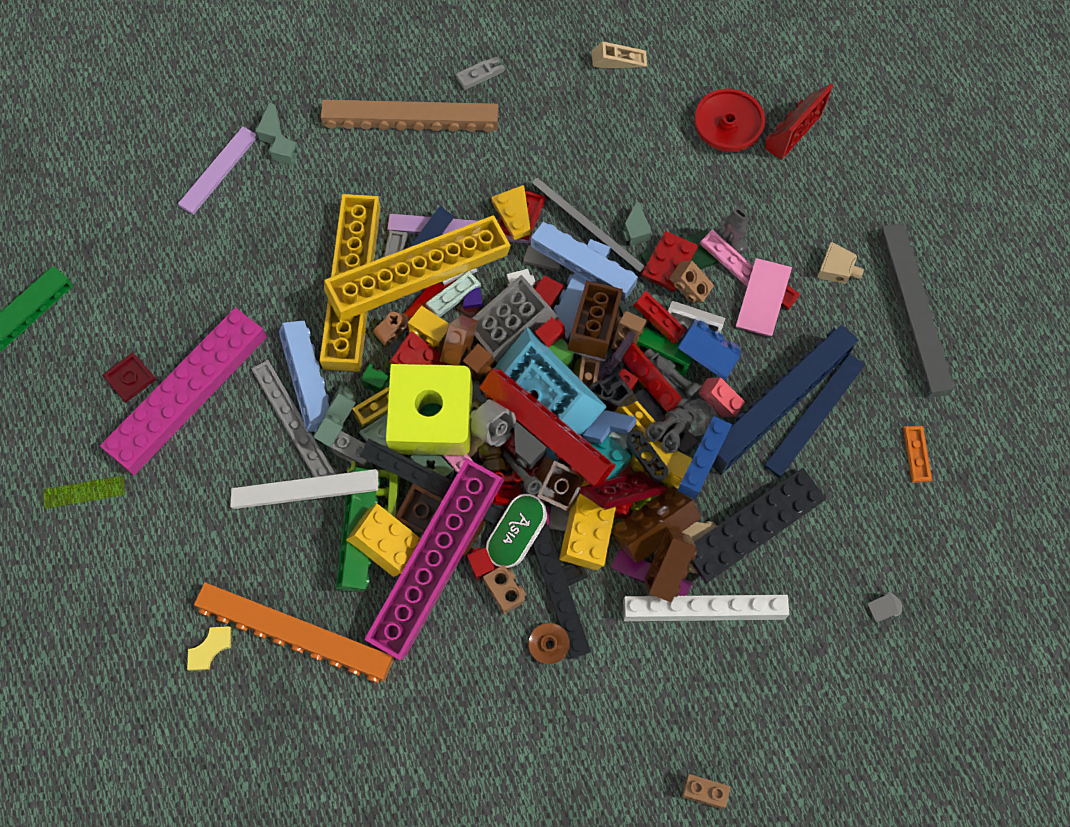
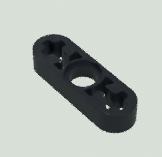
(648, 448)

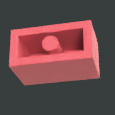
(721, 396)

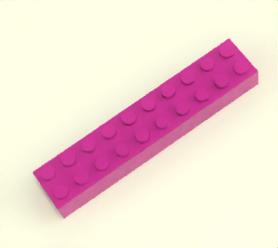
(183, 391)
(434, 559)

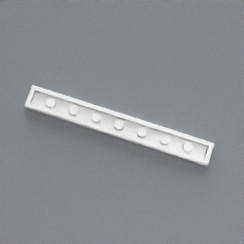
(304, 489)

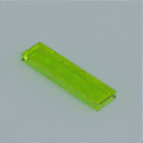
(84, 492)

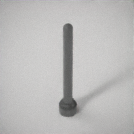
(531, 483)

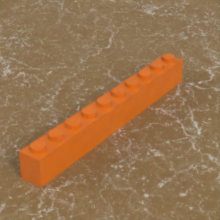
(295, 632)

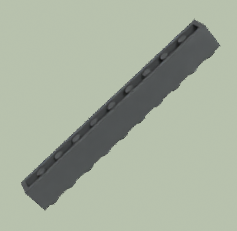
(916, 311)

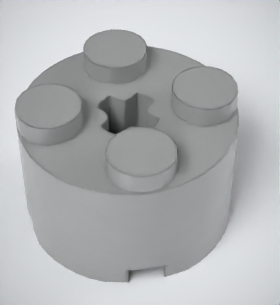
(492, 423)

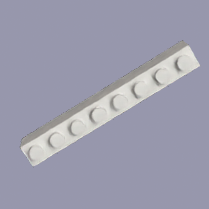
(706, 608)

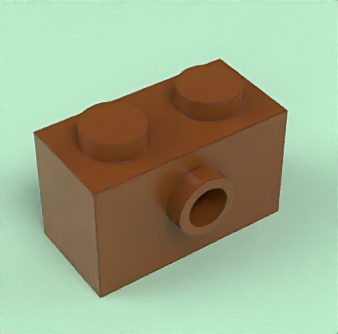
(479, 362)

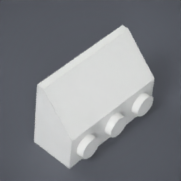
(685, 316)

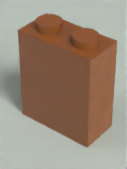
(458, 340)

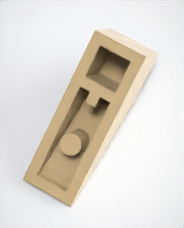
(618, 56)

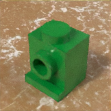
(375, 379)

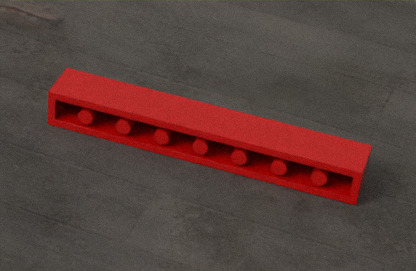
(548, 427)

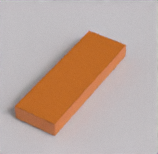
(917, 454)

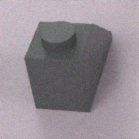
(527, 448)

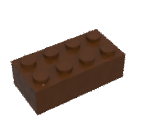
(595, 319)
(419, 510)
(644, 528)

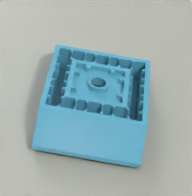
(558, 388)

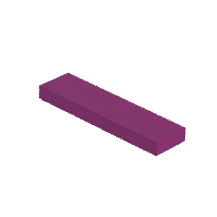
(638, 571)

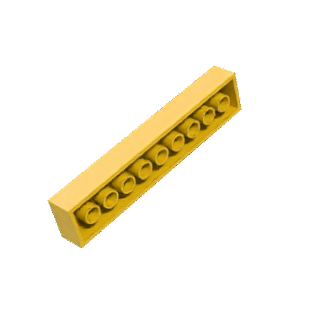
(353, 248)
(416, 268)

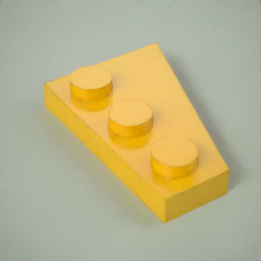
(513, 211)

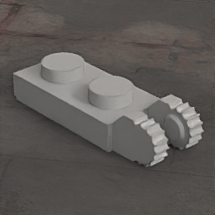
(479, 73)

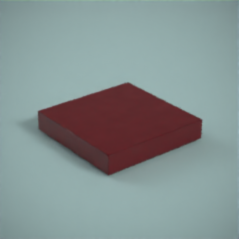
(129, 377)

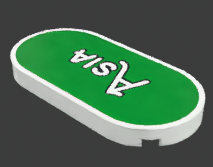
(516, 530)

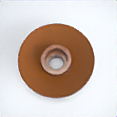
(543, 634)

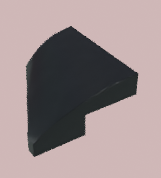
(614, 391)

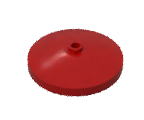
(729, 120)

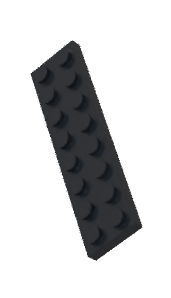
(755, 524)

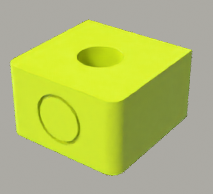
(439, 434)

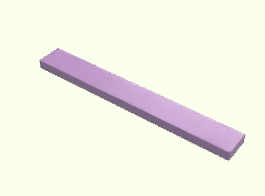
(415, 224)

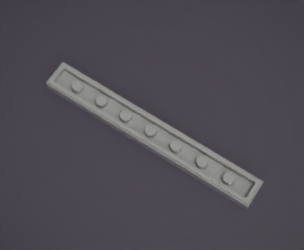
(589, 225)
(292, 420)

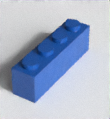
(704, 457)

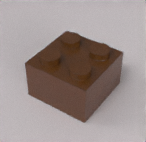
(559, 483)

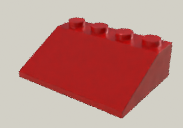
(798, 122)

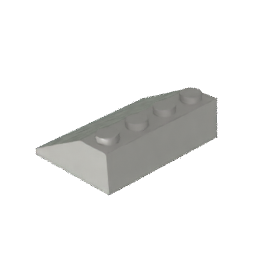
(509, 315)

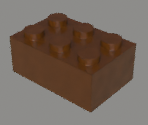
(670, 564)

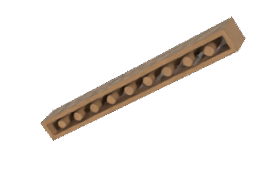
(409, 115)

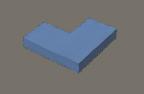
(607, 422)

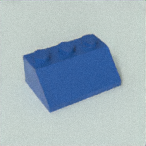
(710, 348)

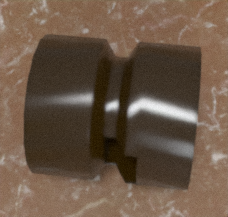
(492, 458)

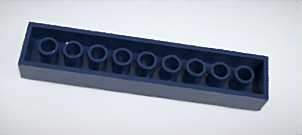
(784, 396)

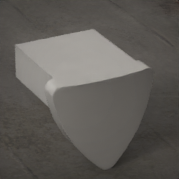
(885, 607)

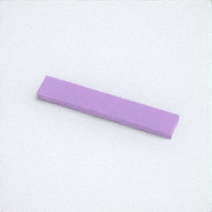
(217, 170)

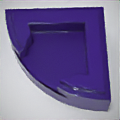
(473, 299)

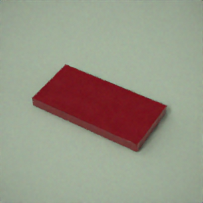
(623, 490)

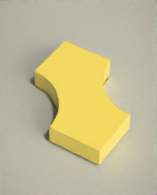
(202, 655)

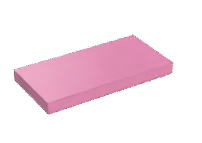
(763, 297)

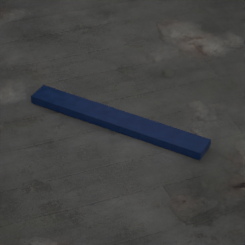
(814, 416)

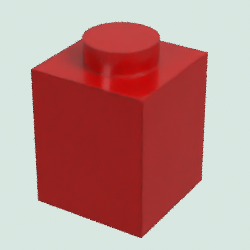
(480, 562)

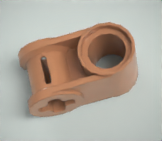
(391, 327)

